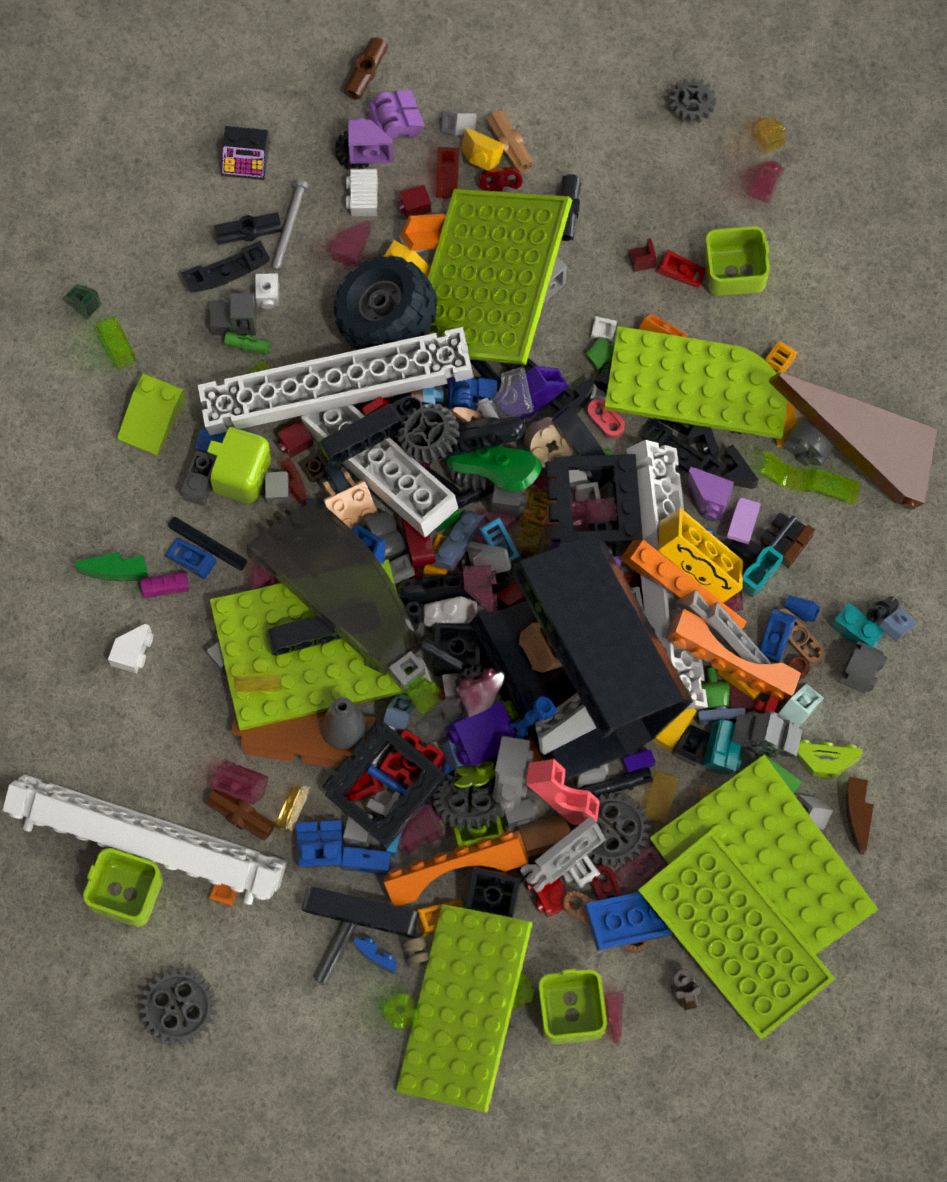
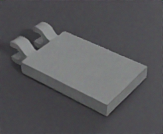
(564, 854)

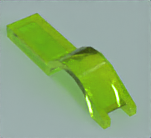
(810, 480)

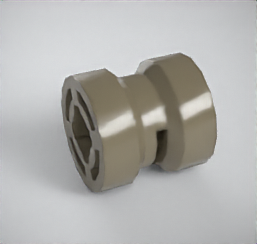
(416, 952)

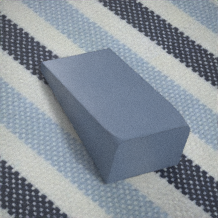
(399, 711)

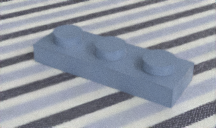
(457, 540)

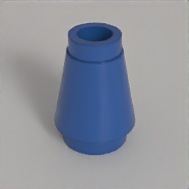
(803, 608)

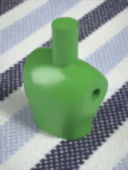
(600, 353)
(716, 691)

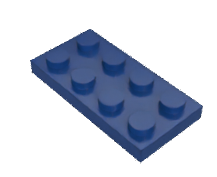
(624, 921)

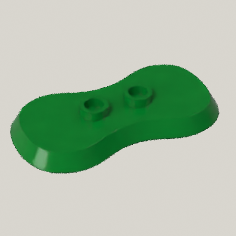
(503, 466)

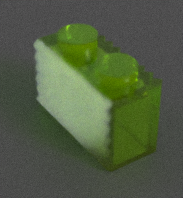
(116, 343)

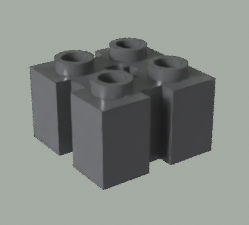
(767, 734)

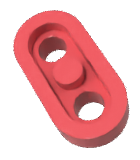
(606, 419)

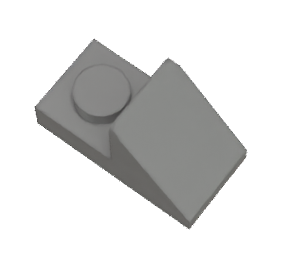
(485, 554)

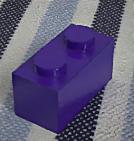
(639, 761)

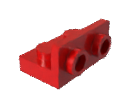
(550, 897)

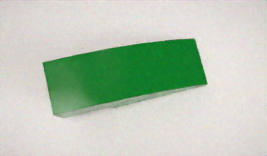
(113, 568)

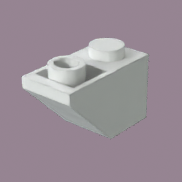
(130, 648)

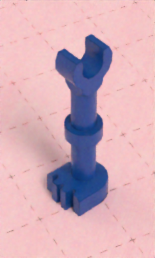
(542, 709)

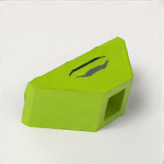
(826, 759)

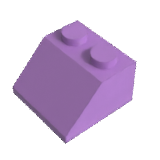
(369, 143)
(709, 493)

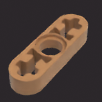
(814, 645)

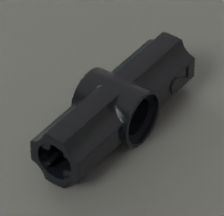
(571, 187)
(235, 231)

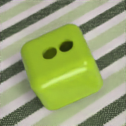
(736, 248)
(240, 465)
(129, 872)
(589, 1004)

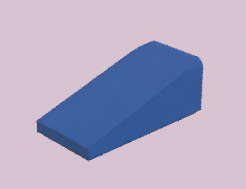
(191, 558)
(777, 634)

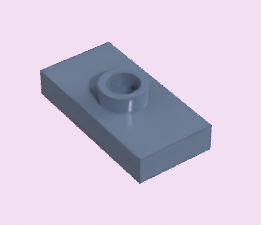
(898, 624)
(707, 717)

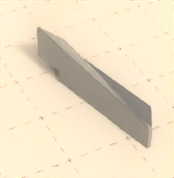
(723, 627)
(564, 726)

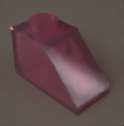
(350, 244)

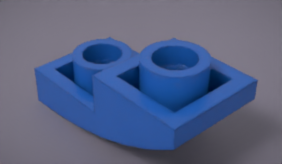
(369, 950)

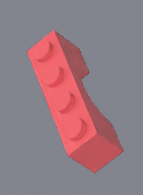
(547, 781)

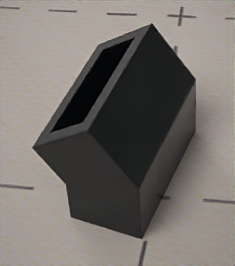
(746, 552)

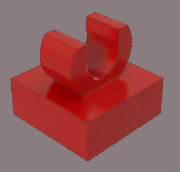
(773, 705)

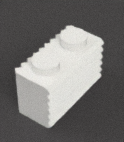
(363, 192)
(450, 611)

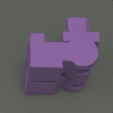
(396, 114)

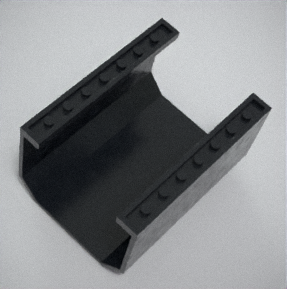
(604, 651)

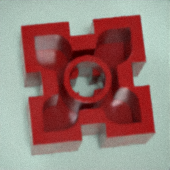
(397, 765)

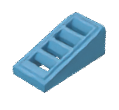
(512, 552)

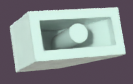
(801, 705)

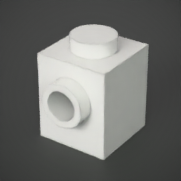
(267, 290)

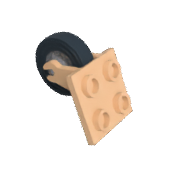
(347, 503)

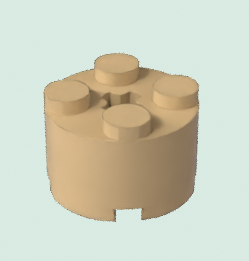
(545, 432)

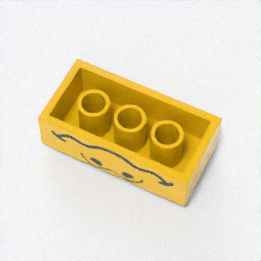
(700, 555)

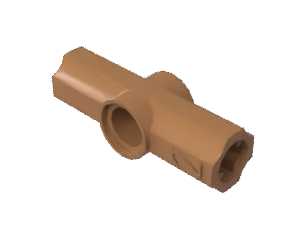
(512, 139)

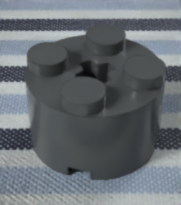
(808, 443)
(862, 667)

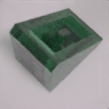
(83, 300)

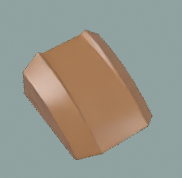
(538, 648)

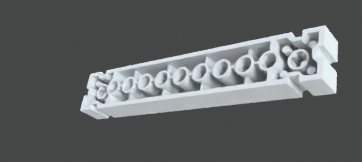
(335, 381)
(660, 496)
(145, 837)

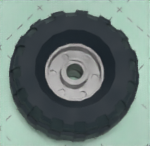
(384, 303)

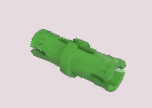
(247, 343)

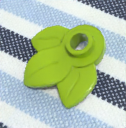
(475, 775)

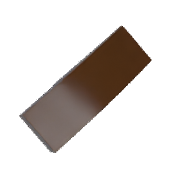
(858, 812)

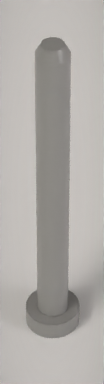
(301, 187)

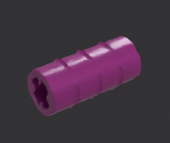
(164, 584)

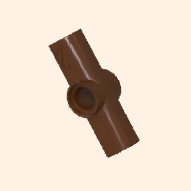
(361, 78)
(240, 813)

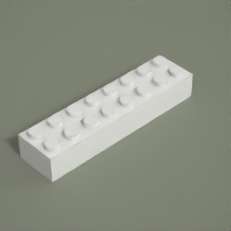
(390, 473)

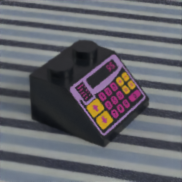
(245, 152)

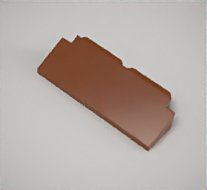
(293, 737)

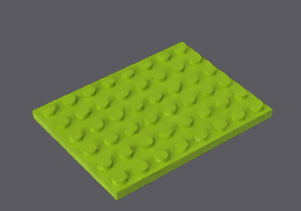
(496, 269)
(308, 676)
(779, 850)

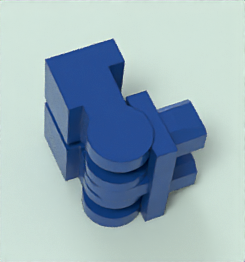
(470, 392)
(321, 846)

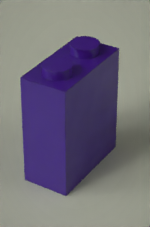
(543, 386)
(480, 735)

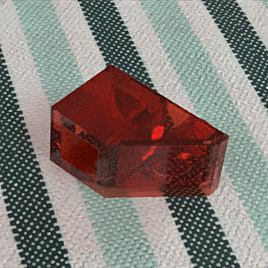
(447, 171)

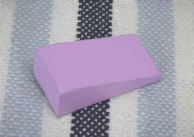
(743, 520)

